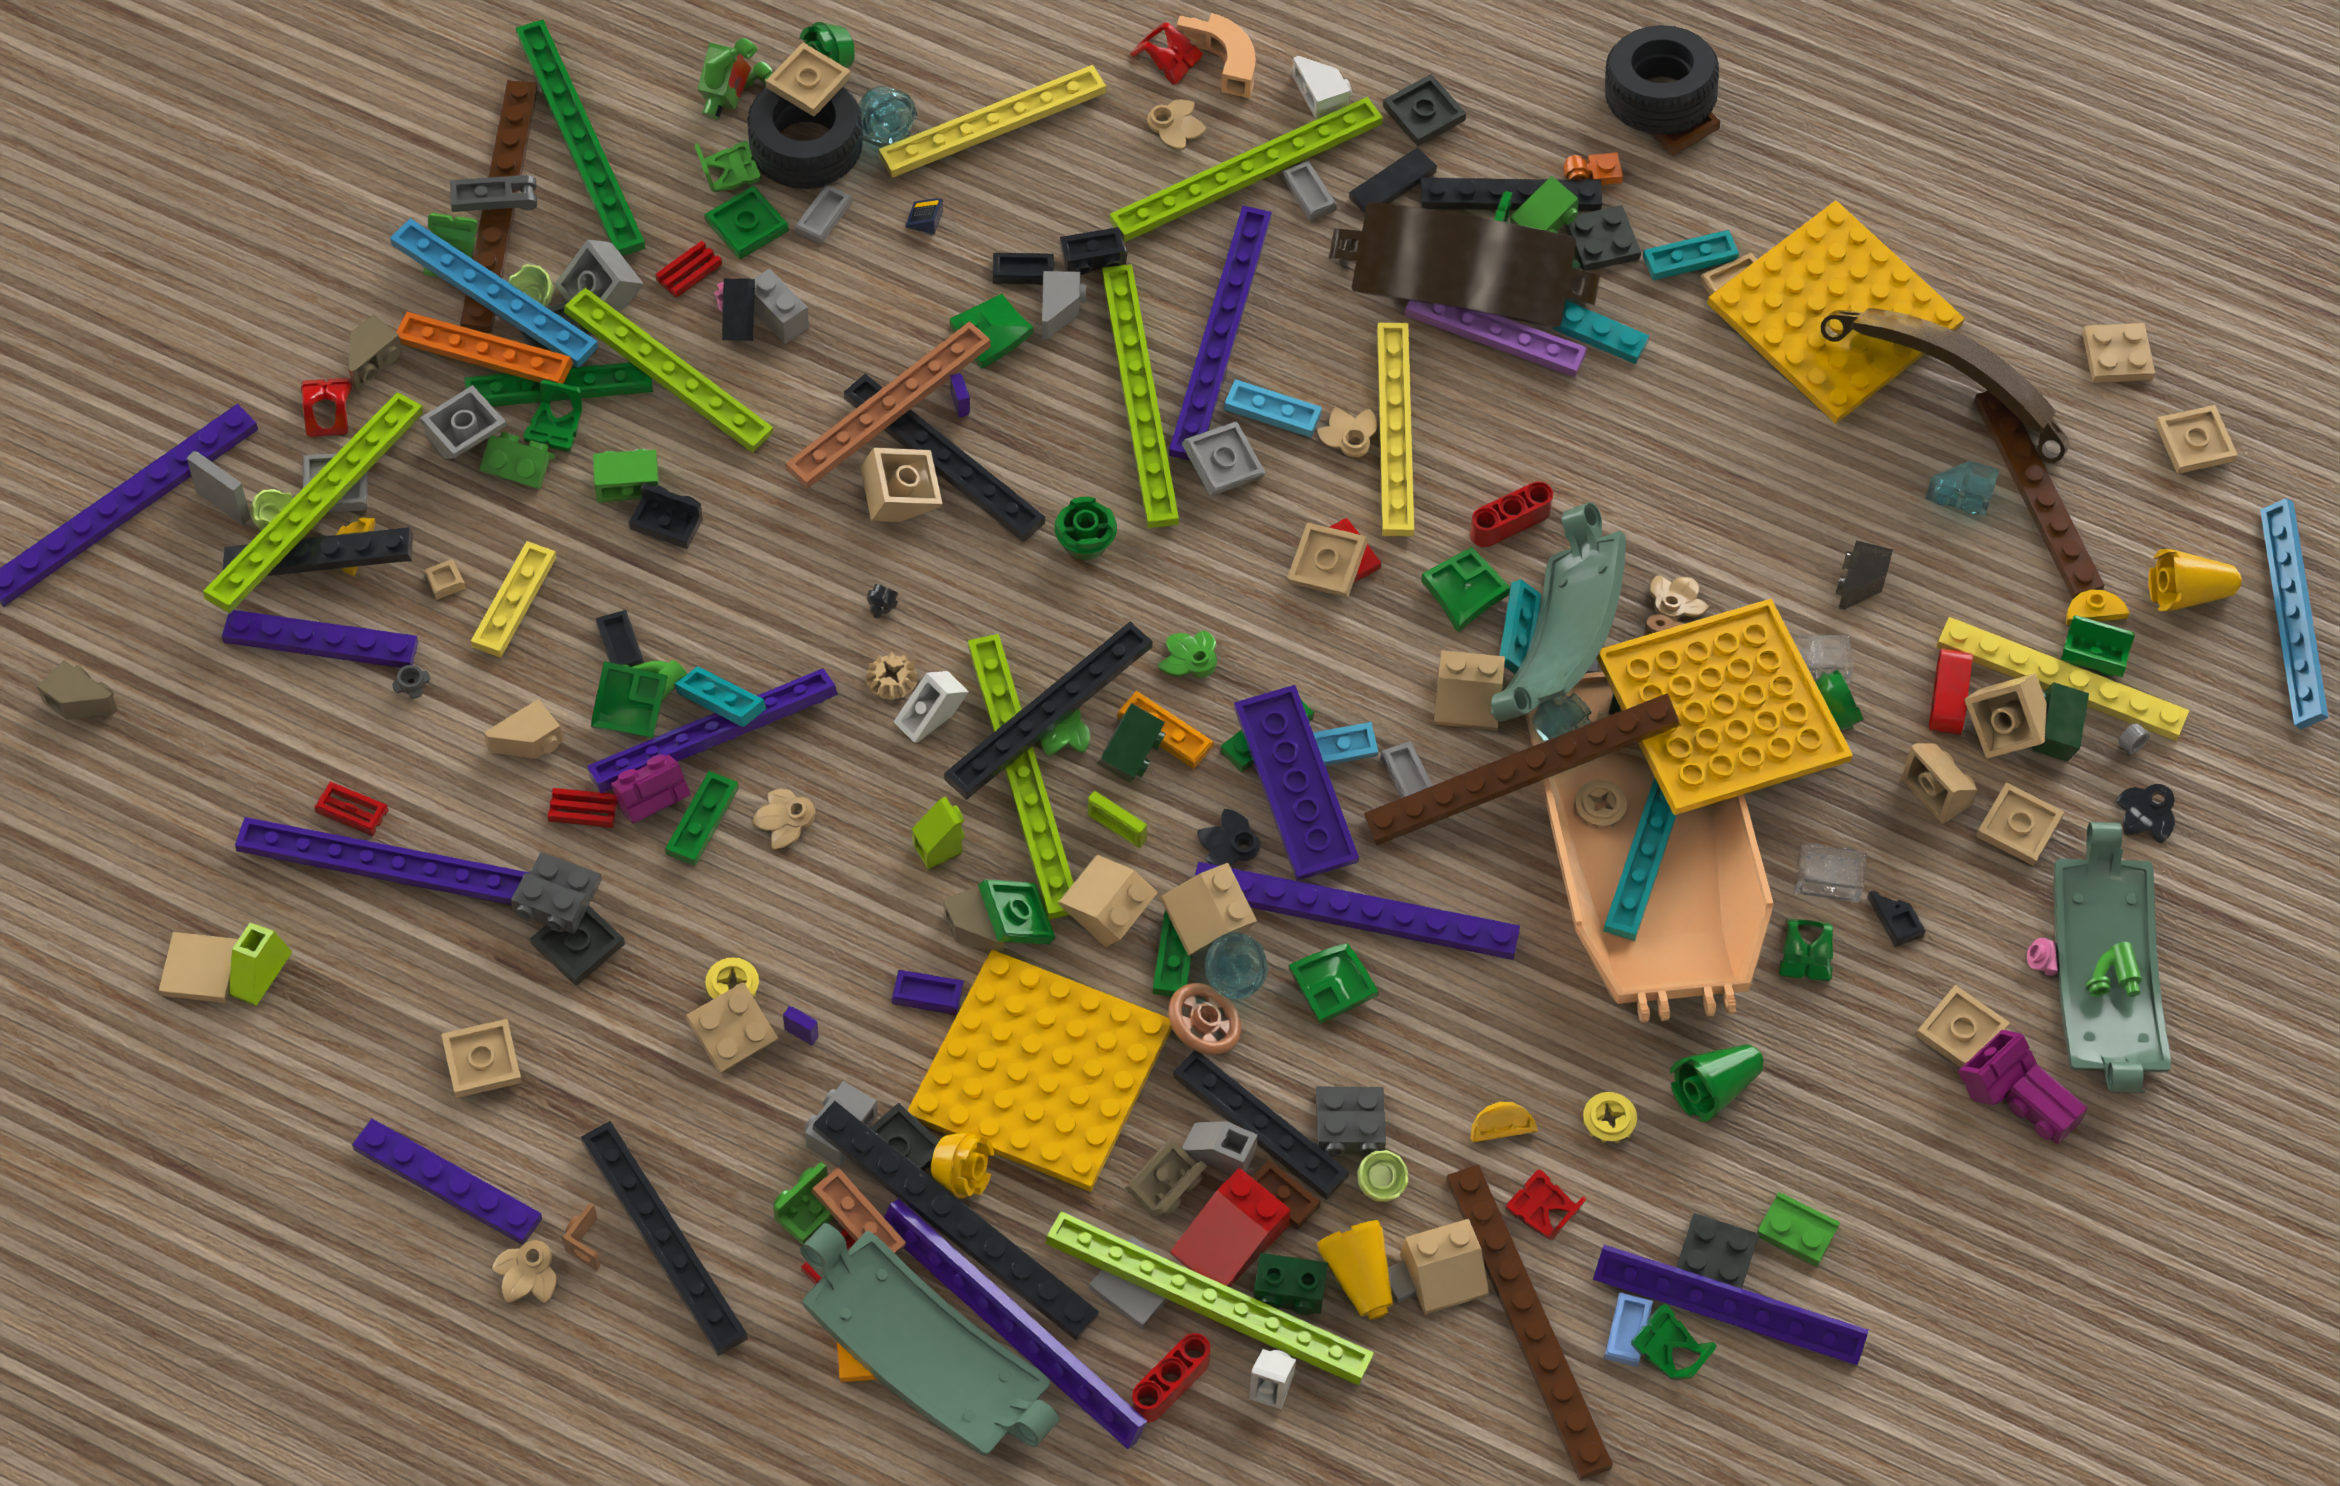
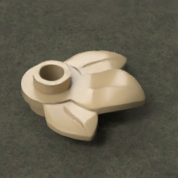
(1177, 123)
(1346, 429)
(1677, 598)
(780, 817)
(526, 1277)

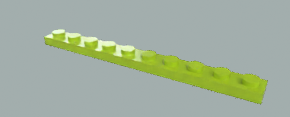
(1246, 169)
(1140, 397)
(312, 503)
(1023, 777)
(1209, 1298)

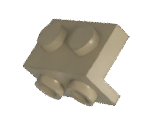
(1165, 1179)

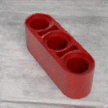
(1502, 524)
(1949, 691)
(1176, 1363)

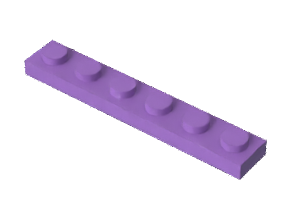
(1503, 335)

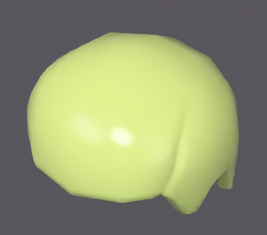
(534, 283)
(267, 506)
(1382, 1176)

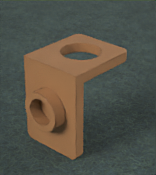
(574, 1233)

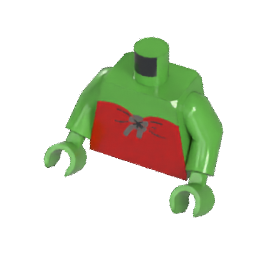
(727, 75)

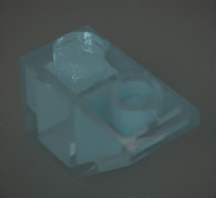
(1964, 487)

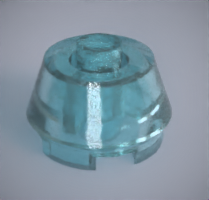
(887, 114)
(1560, 716)
(1236, 965)

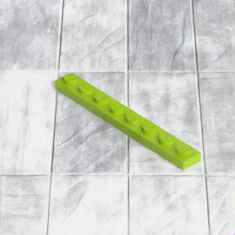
(668, 370)

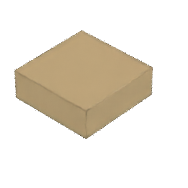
(444, 579)

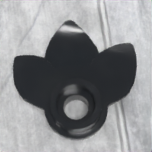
(2146, 814)
(1225, 840)

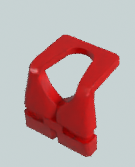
(1174, 59)
(317, 390)
(1536, 1201)

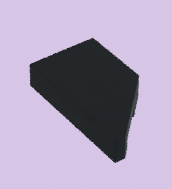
(1897, 919)

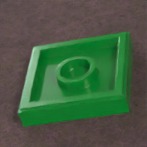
(746, 222)
(1016, 912)

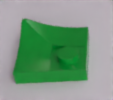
(999, 323)
(1465, 587)
(628, 700)
(1333, 981)

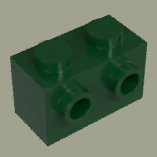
(2064, 721)
(1131, 743)
(1291, 1283)

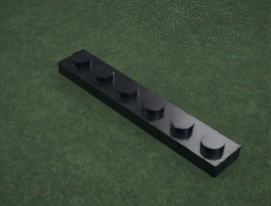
(1487, 193)
(340, 551)
(1273, 1132)

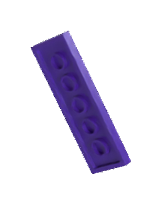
(1296, 782)

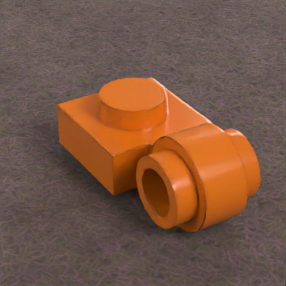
(1598, 167)

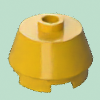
(961, 1163)

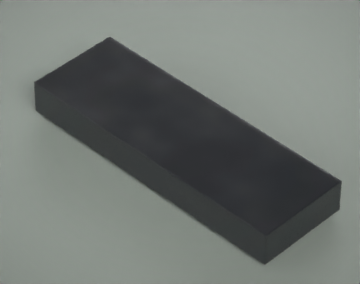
(1394, 180)

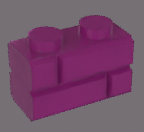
(650, 788)
(1997, 1067)
(2046, 1105)

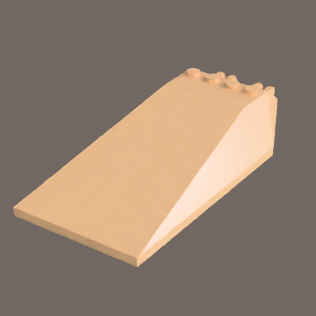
(1707, 899)

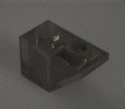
(1865, 575)

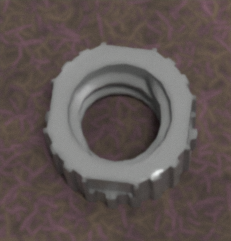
(2133, 738)

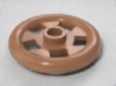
(1204, 1019)

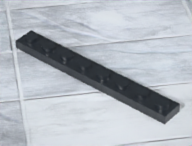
(956, 466)
(1047, 710)
(664, 1238)

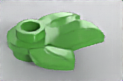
(1190, 655)
(1069, 731)

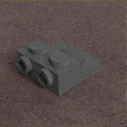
(555, 893)
(1350, 1120)

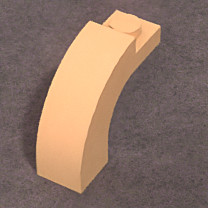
(1228, 43)

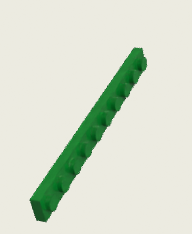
(580, 138)

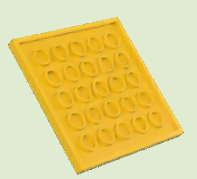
(1806, 277)
(1740, 701)
(1041, 1069)

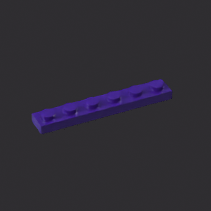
(319, 639)
(447, 1181)

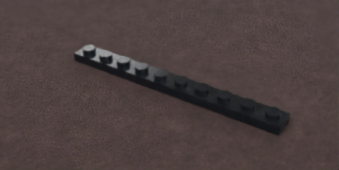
(955, 1220)

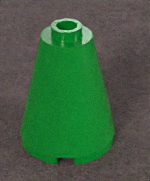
(1713, 1079)

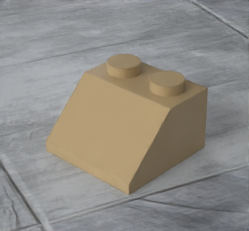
(900, 484)
(1466, 689)
(2009, 715)
(1938, 781)
(1107, 899)
(1208, 908)
(1445, 1266)

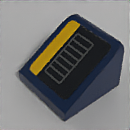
(925, 215)

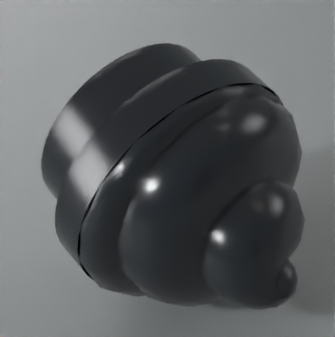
(881, 600)

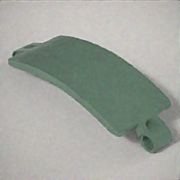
(1573, 617)
(2094, 908)
(923, 1344)

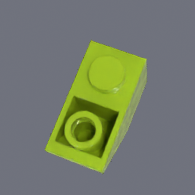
(939, 834)
(256, 963)

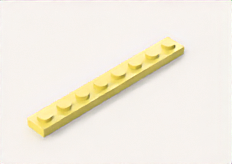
(992, 121)
(1395, 429)
(2104, 694)

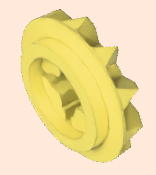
(722, 972)
(1618, 1107)

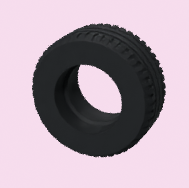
(1661, 106)
(805, 162)

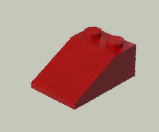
(1232, 1230)

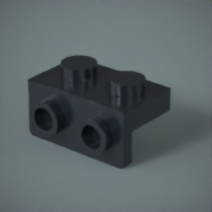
(1093, 250)
(667, 516)

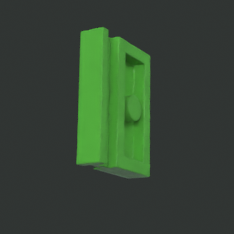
(1798, 1229)

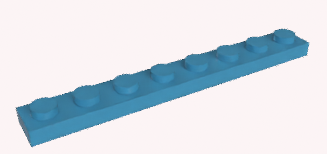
(493, 292)
(2294, 614)

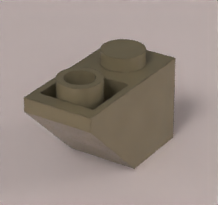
(371, 349)
(75, 694)
(970, 921)

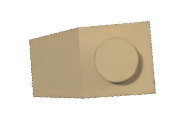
(525, 733)

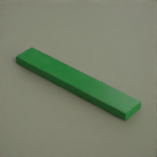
(591, 380)

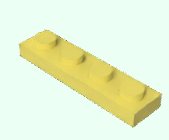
(513, 599)

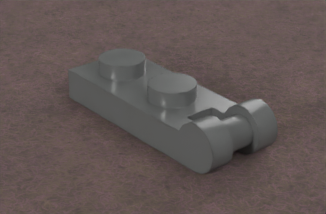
(493, 193)

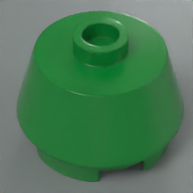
(830, 41)
(1085, 528)
(1839, 700)

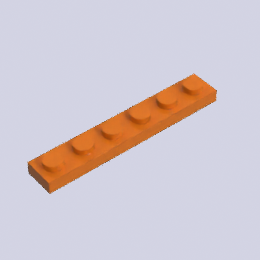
(483, 349)

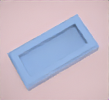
(1628, 1319)

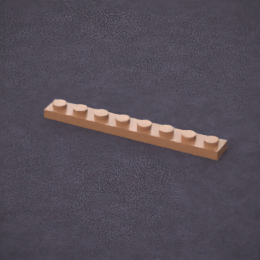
(888, 405)

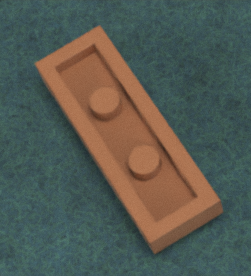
(854, 1210)

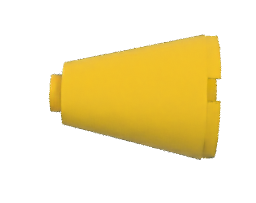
(2189, 580)
(1360, 1267)

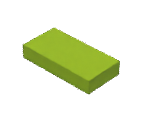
(1117, 819)

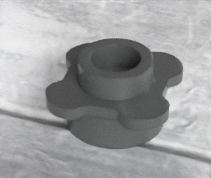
(409, 673)

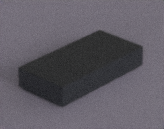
(1021, 267)
(738, 309)
(619, 639)

